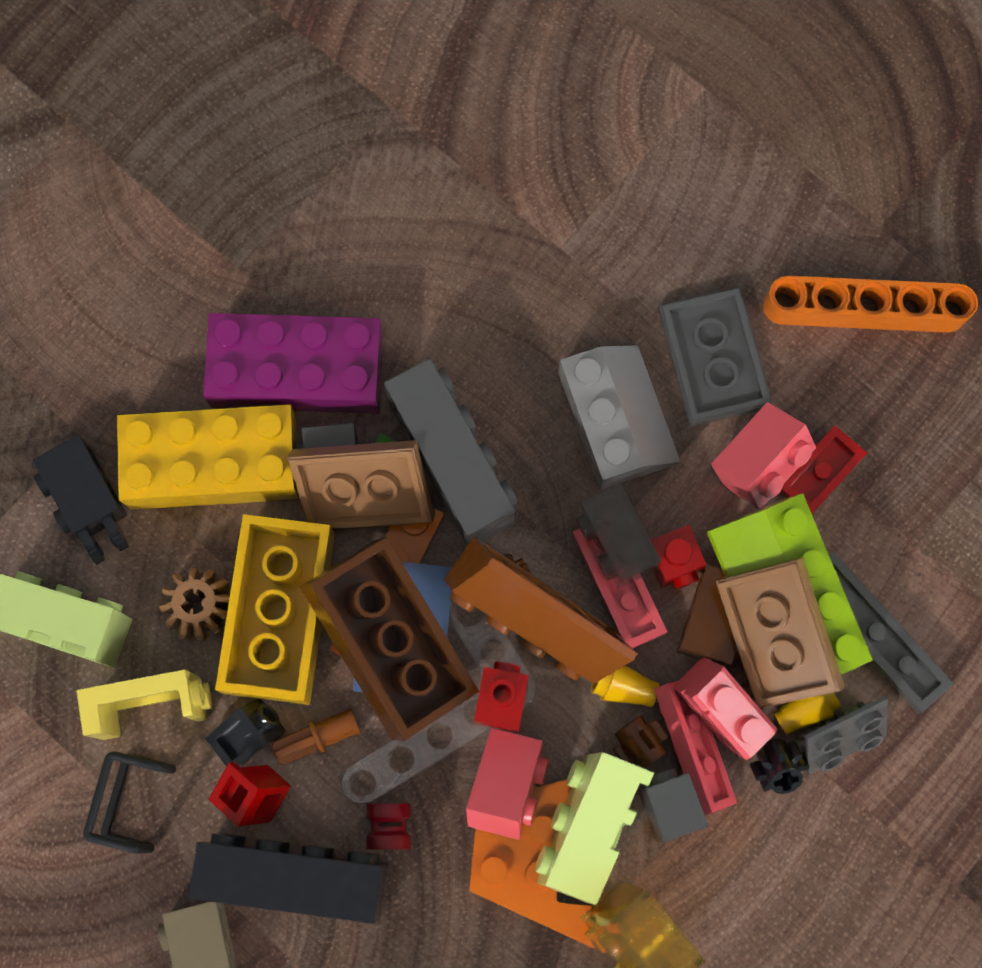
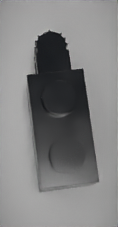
(82, 495)

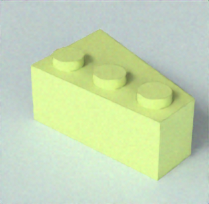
(62, 619)
(590, 826)

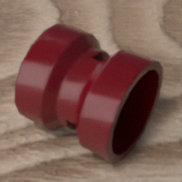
(392, 836)

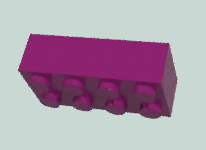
(294, 362)

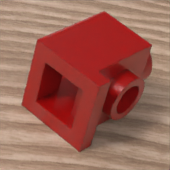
(249, 794)

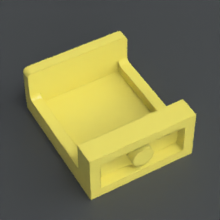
(101, 703)

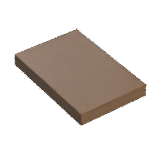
(362, 484)
(780, 633)

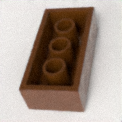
(389, 639)

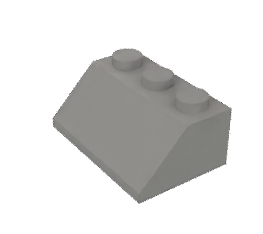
(617, 414)

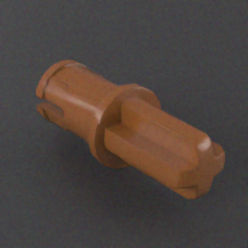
(315, 737)

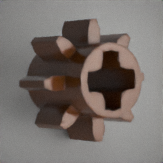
(640, 742)

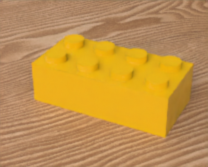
(206, 457)
(269, 622)

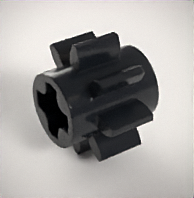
(779, 766)

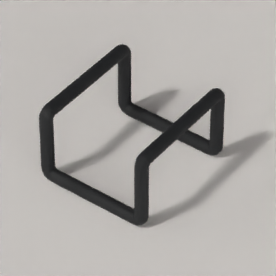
(106, 838)

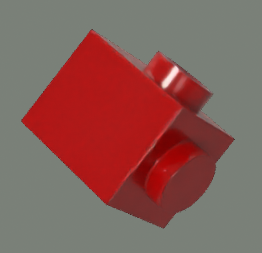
(679, 558)
(501, 697)

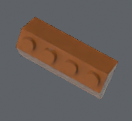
(537, 613)

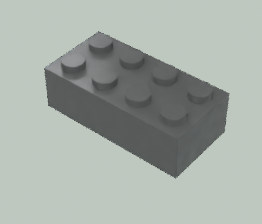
(450, 454)

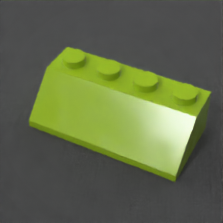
(783, 534)

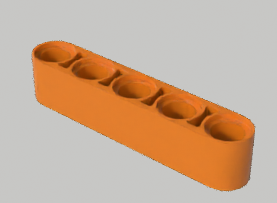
(886, 294)

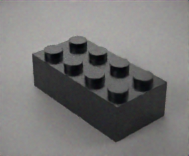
(288, 880)

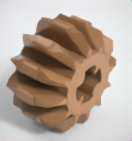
(181, 603)

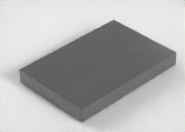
(714, 356)

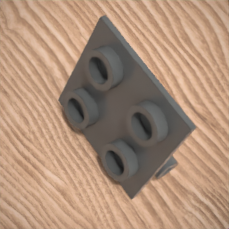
(859, 729)

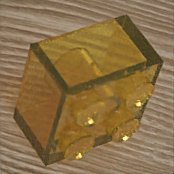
(638, 931)

